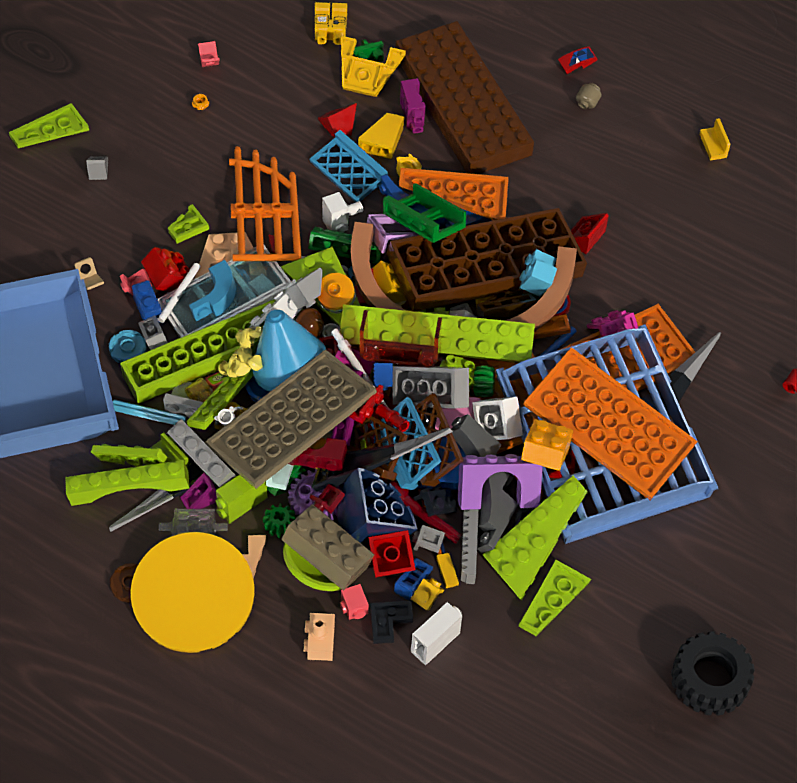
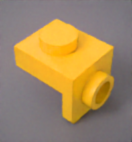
(427, 593)

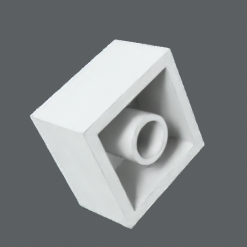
(499, 417)

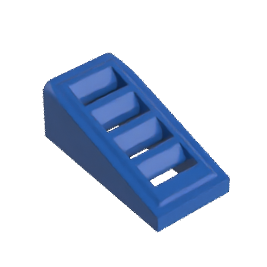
(407, 589)

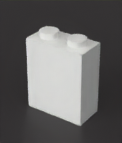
(436, 633)

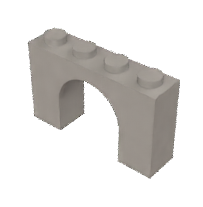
(201, 453)

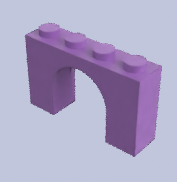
(476, 470)

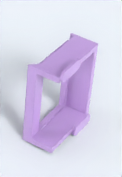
(383, 223)

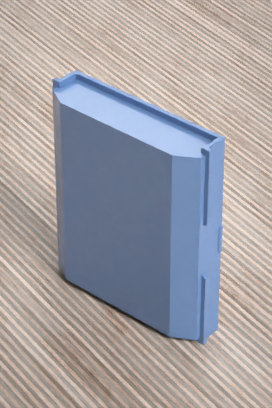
(50, 366)

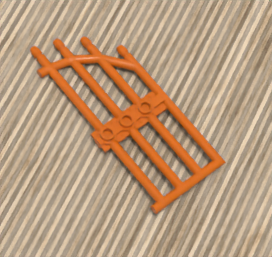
(264, 210)

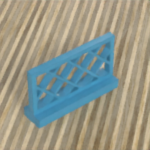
(358, 155)
(403, 467)

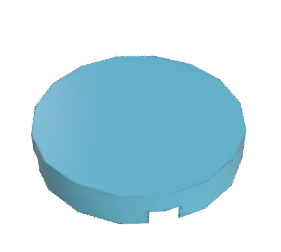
(127, 345)

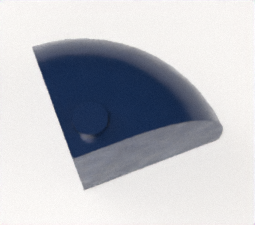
(372, 507)

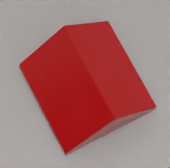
(589, 230)
(391, 553)

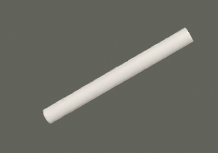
(178, 293)

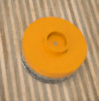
(336, 291)

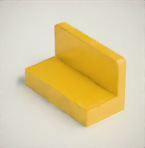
(715, 141)

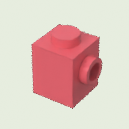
(354, 602)

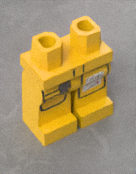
(329, 28)

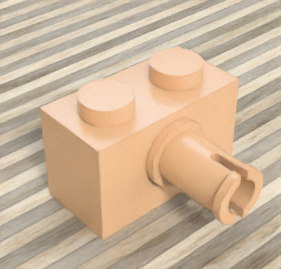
(321, 636)

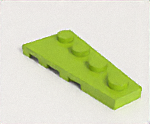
(54, 125)
(135, 456)
(554, 595)

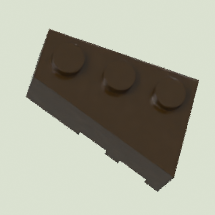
(507, 306)

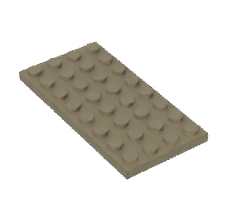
(290, 418)

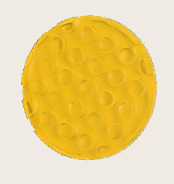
(192, 592)

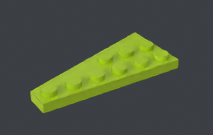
(329, 264)
(530, 542)

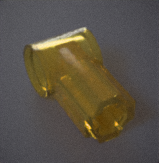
(198, 390)

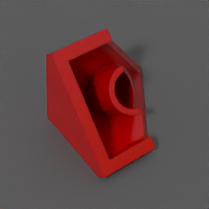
(339, 119)

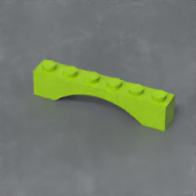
(162, 476)

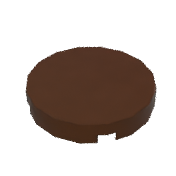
(121, 581)

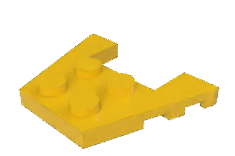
(366, 75)

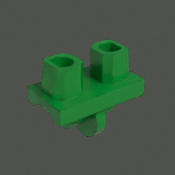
(370, 51)

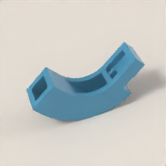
(220, 297)

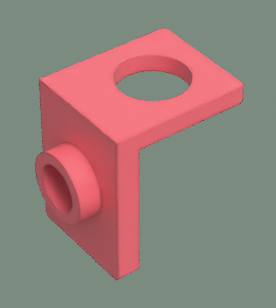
(208, 54)

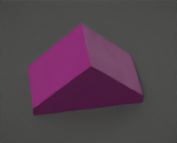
(200, 494)

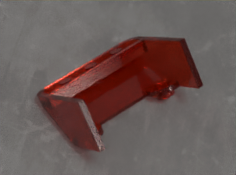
(399, 352)

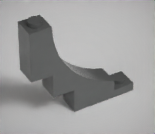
(496, 504)

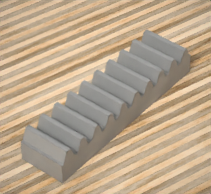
(469, 546)

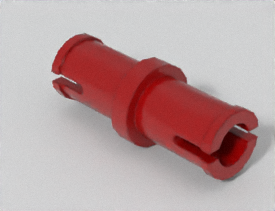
(392, 417)

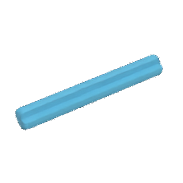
(147, 412)

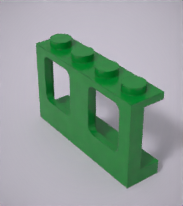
(423, 222)

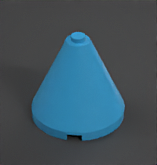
(283, 349)

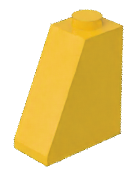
(383, 136)

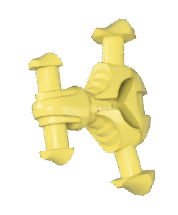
(242, 359)

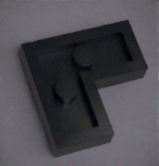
(385, 615)

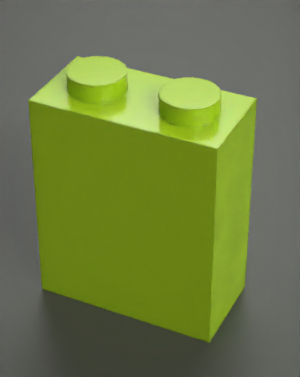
(238, 498)

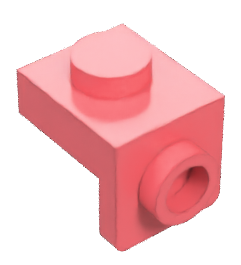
(138, 277)

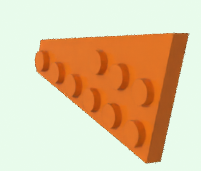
(472, 192)

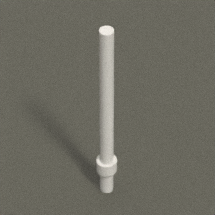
(344, 347)

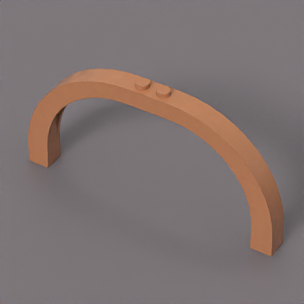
(538, 314)

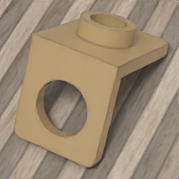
(90, 278)

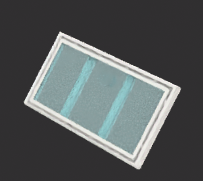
(255, 285)

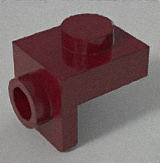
(328, 499)

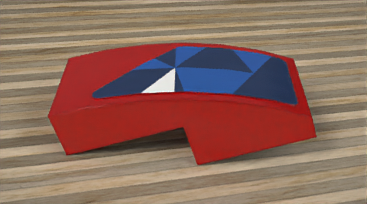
(577, 58)

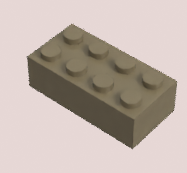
(327, 547)

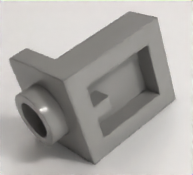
(428, 538)

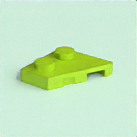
(188, 225)

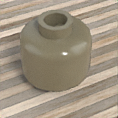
(588, 96)

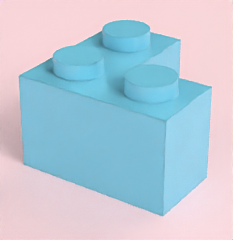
(538, 273)

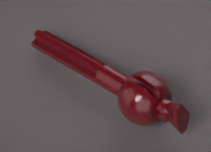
(421, 512)

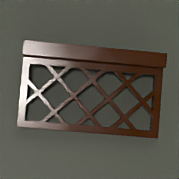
(384, 471)
(432, 477)

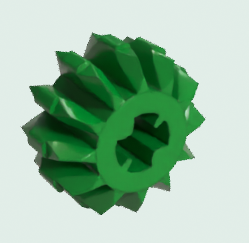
(484, 381)
(278, 519)

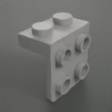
(179, 403)

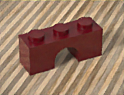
(328, 457)

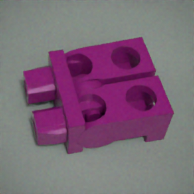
(412, 105)

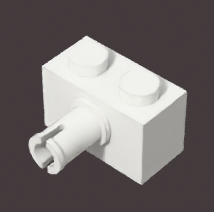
(336, 212)

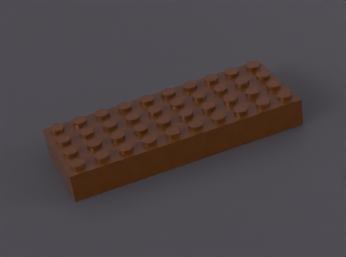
(465, 99)
(478, 259)

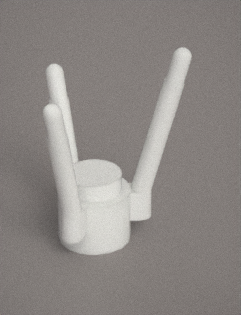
(226, 415)

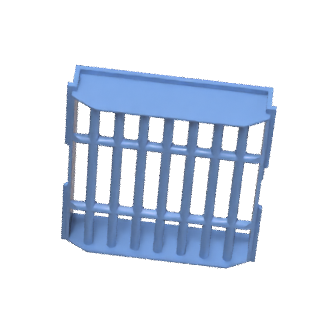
(641, 507)

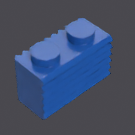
(146, 300)
(383, 374)

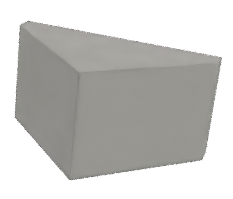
(97, 167)

